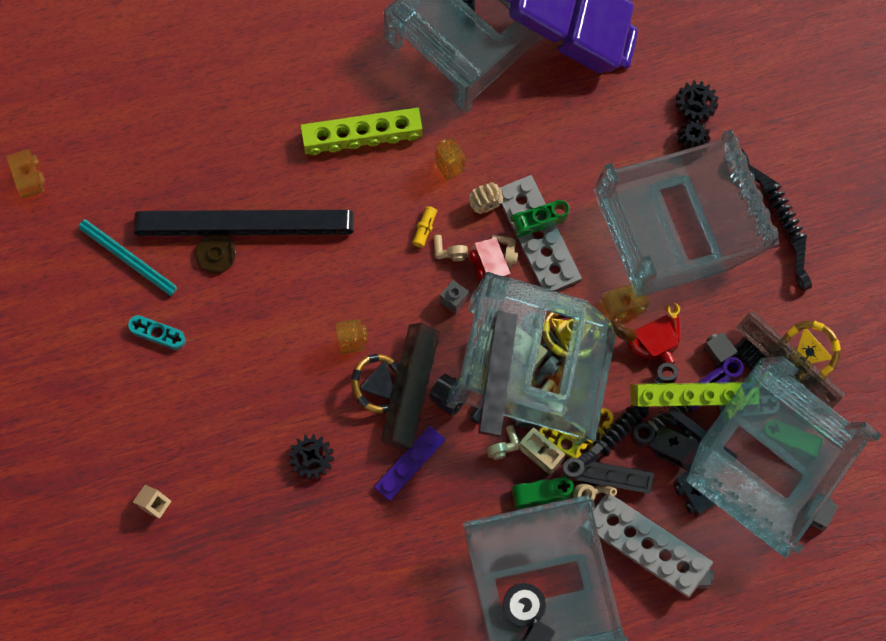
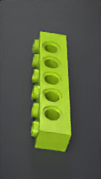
(368, 123)
(682, 394)

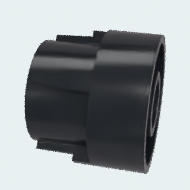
(440, 393)

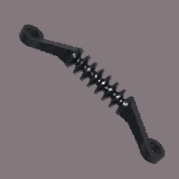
(798, 241)
(617, 430)

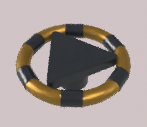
(377, 383)

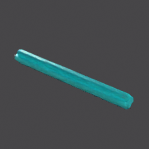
(127, 257)

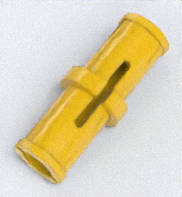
(424, 227)

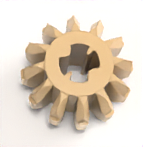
(486, 198)

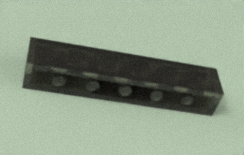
(774, 345)
(410, 386)

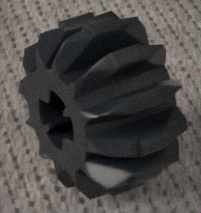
(690, 131)

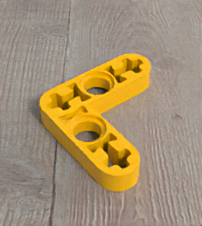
(576, 448)

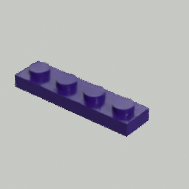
(409, 463)

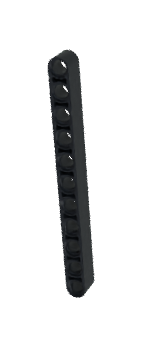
(243, 222)

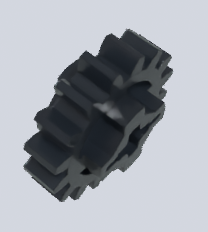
(696, 94)
(315, 449)

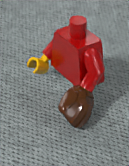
(654, 339)

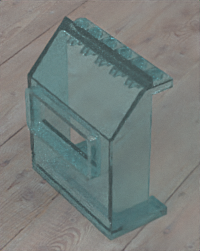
(457, 42)
(723, 199)
(586, 367)
(799, 432)
(539, 540)

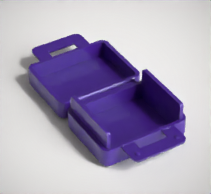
(592, 30)

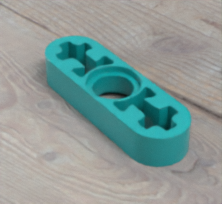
(140, 332)

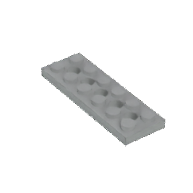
(532, 247)
(649, 558)

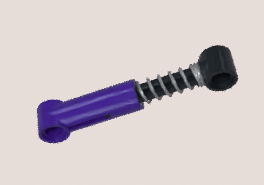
(653, 426)

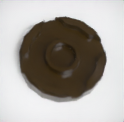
(216, 253)

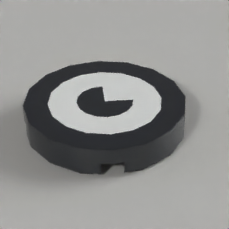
(523, 604)

